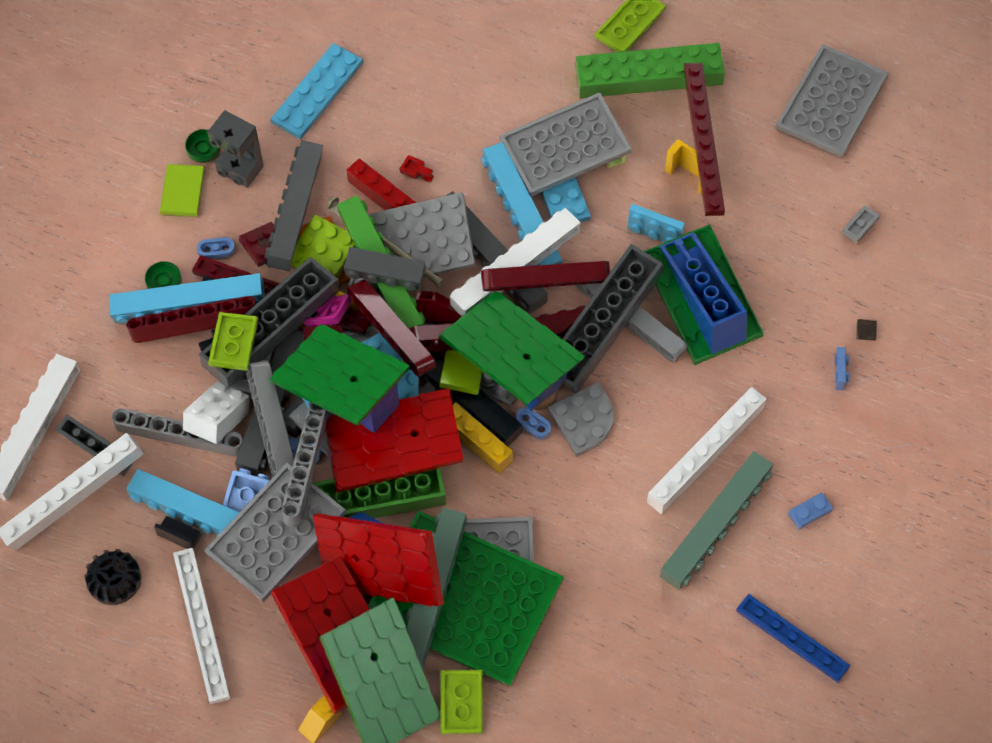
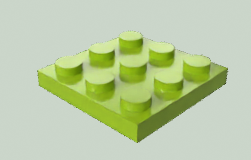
(325, 244)

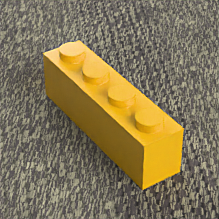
(482, 441)

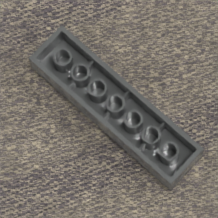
(610, 311)
(281, 314)

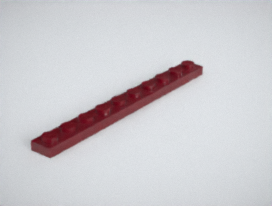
(704, 140)
(351, 320)

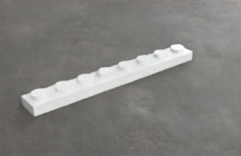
(201, 626)

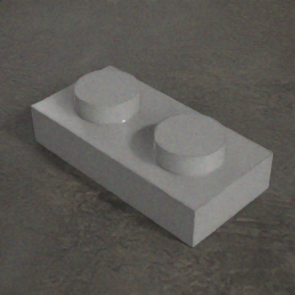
(860, 224)

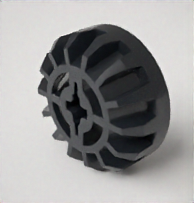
(119, 587)

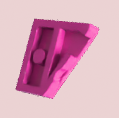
(330, 312)

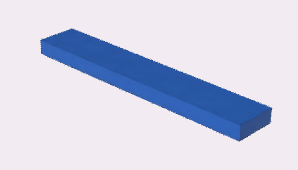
(793, 638)

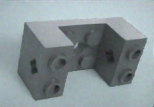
(241, 154)

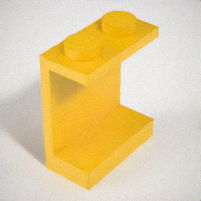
(682, 155)

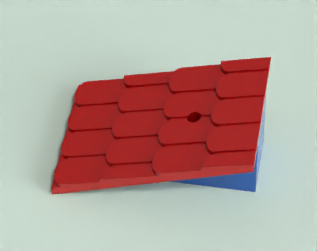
(412, 440)
(382, 557)
(314, 607)

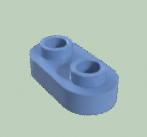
(216, 247)
(534, 423)

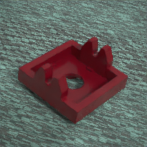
(251, 242)

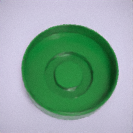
(199, 147)
(162, 275)

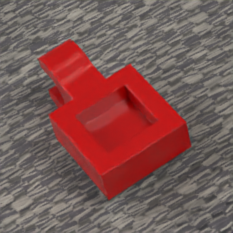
(415, 167)

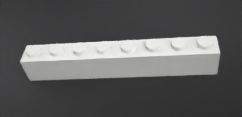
(529, 252)
(35, 421)
(706, 450)
(70, 492)

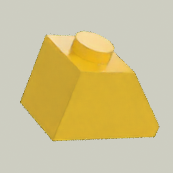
(318, 720)

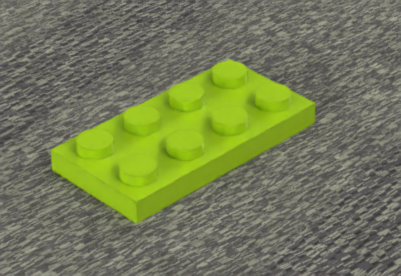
(629, 23)

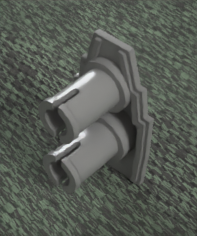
(495, 390)

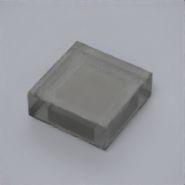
(866, 329)

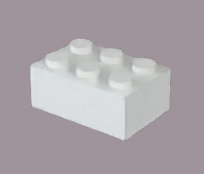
(216, 412)

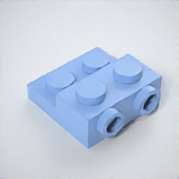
(243, 488)

